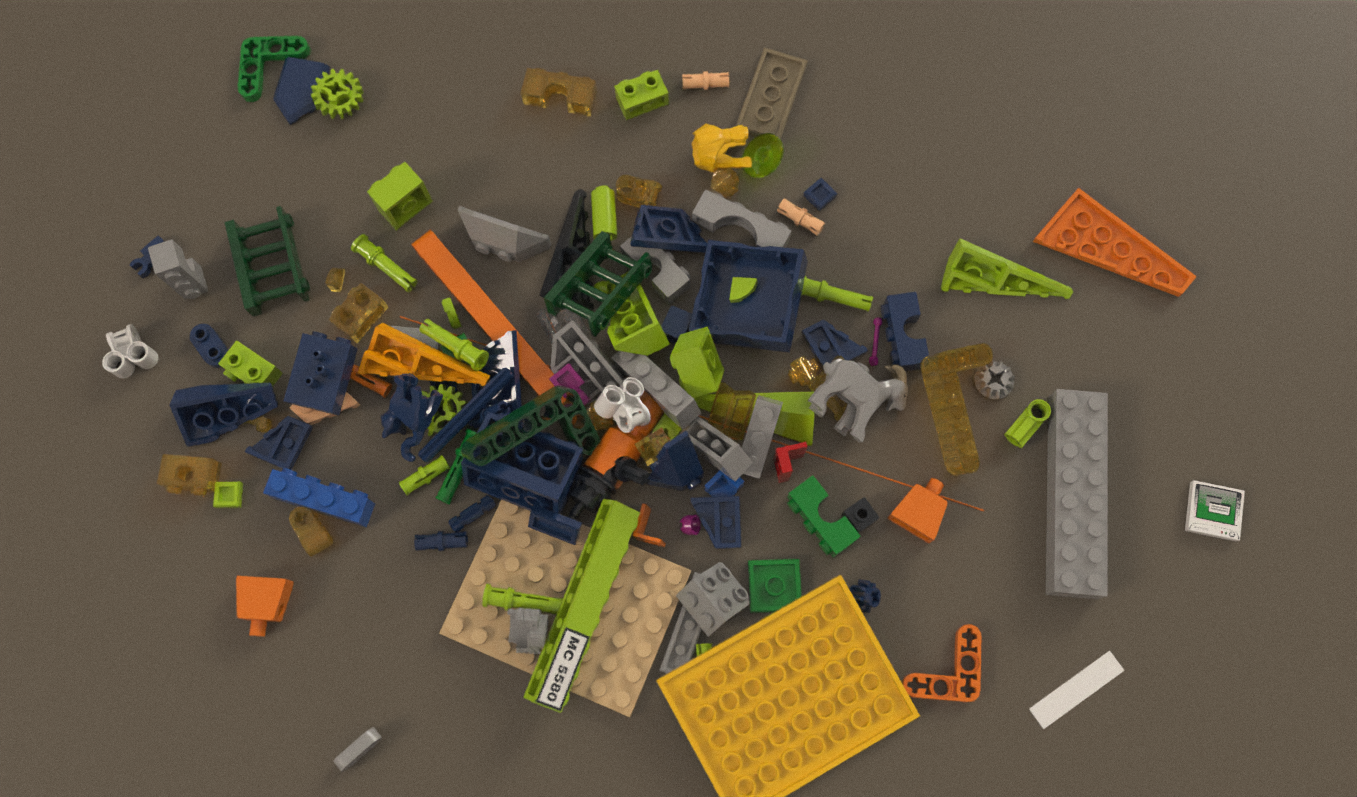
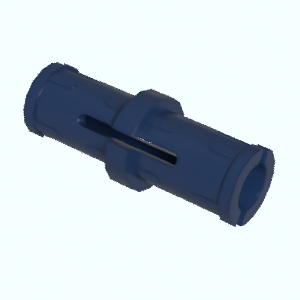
(441, 541)

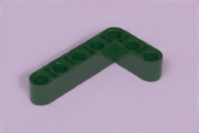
(533, 424)

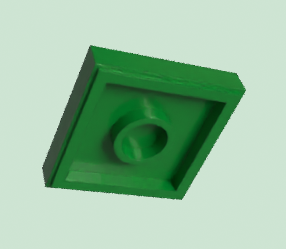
(773, 584)

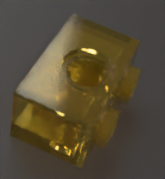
(175, 468)

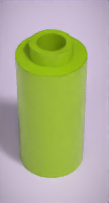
(604, 211)

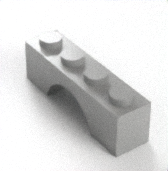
(715, 212)
(667, 393)

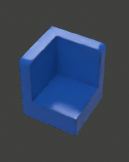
(723, 486)

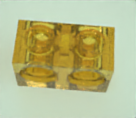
(363, 315)

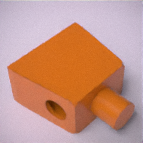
(921, 510)
(262, 601)

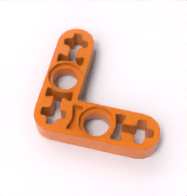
(954, 682)

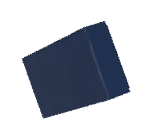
(554, 524)

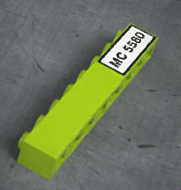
(582, 605)

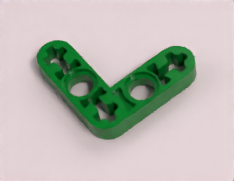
(262, 54)

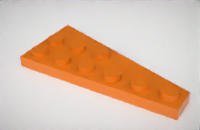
(1102, 239)

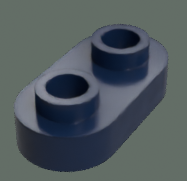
(208, 344)

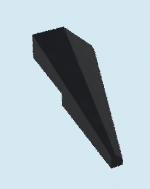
(570, 245)

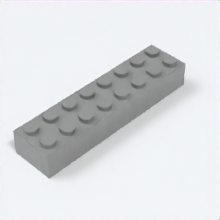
(1077, 495)

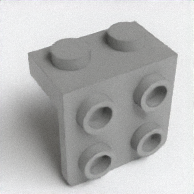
(713, 598)

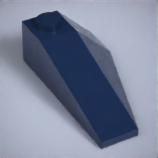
(212, 410)
(677, 465)

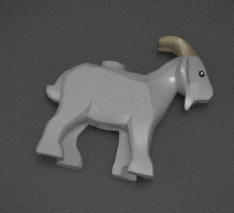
(860, 392)

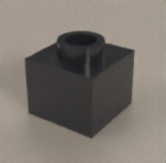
(859, 523)

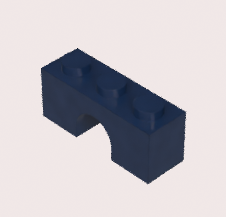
(899, 311)

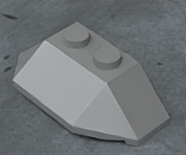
(501, 237)
(579, 349)

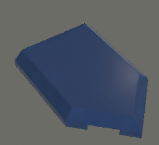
(295, 89)

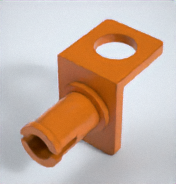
(642, 522)

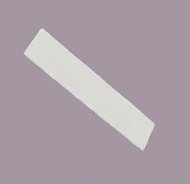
(1076, 689)

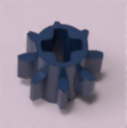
(866, 595)

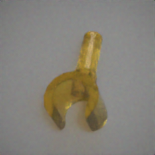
(262, 424)

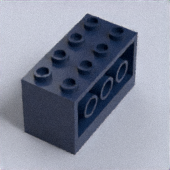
(529, 474)

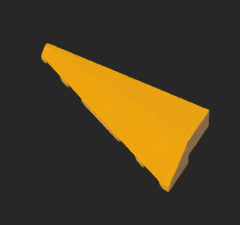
(398, 353)

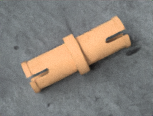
(705, 80)
(800, 217)

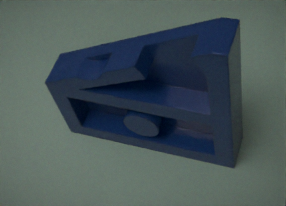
(828, 343)
(721, 520)

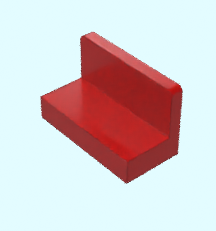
(782, 459)

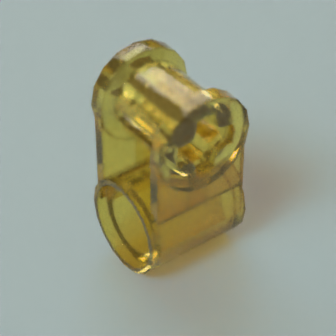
(640, 191)
(312, 534)

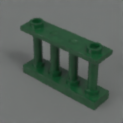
(243, 256)
(588, 265)

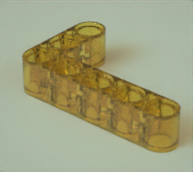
(949, 405)

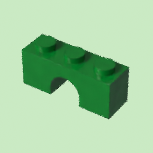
(833, 536)

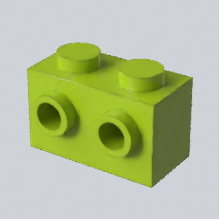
(641, 94)
(248, 366)

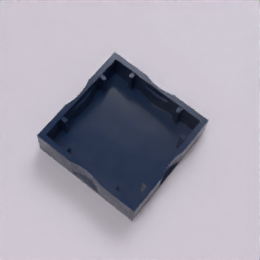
(765, 316)

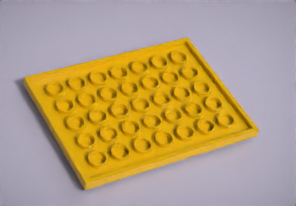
(788, 696)

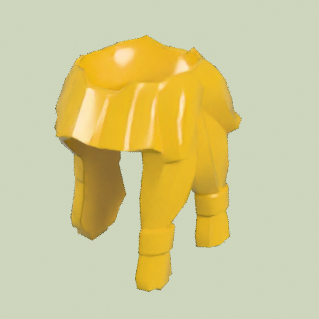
(712, 143)

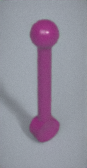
(873, 360)

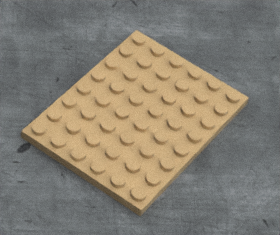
(539, 564)

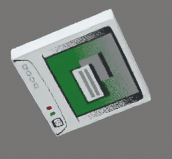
(1214, 510)

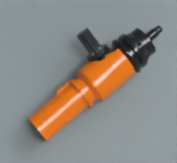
(612, 464)

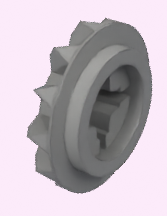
(994, 390)

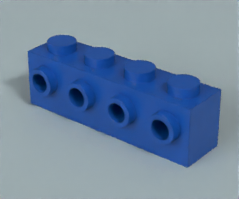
(320, 498)

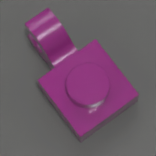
(570, 378)

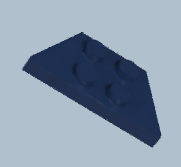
(666, 229)
(503, 354)

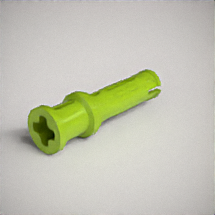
(376, 256)
(823, 291)
(462, 349)
(510, 599)

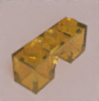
(541, 85)

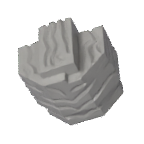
(528, 629)

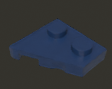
(282, 444)

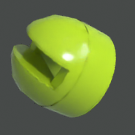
(603, 286)

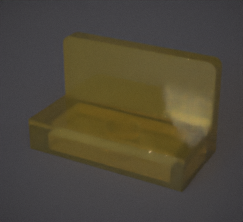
(731, 411)

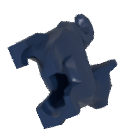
(409, 409)

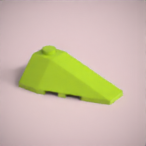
(636, 326)

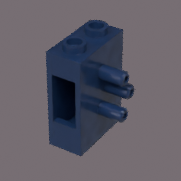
(321, 373)

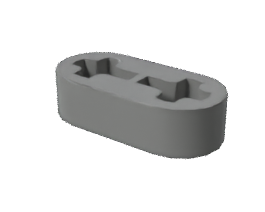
(357, 749)

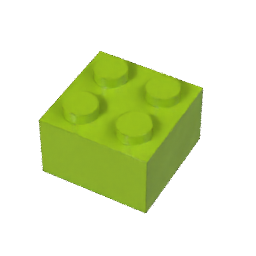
(400, 195)
(697, 362)

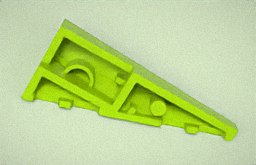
(978, 269)
(795, 417)

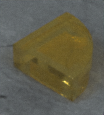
(335, 279)

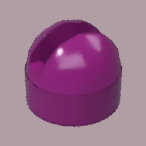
(690, 524)

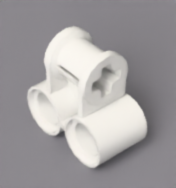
(127, 347)
(624, 405)

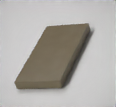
(772, 93)

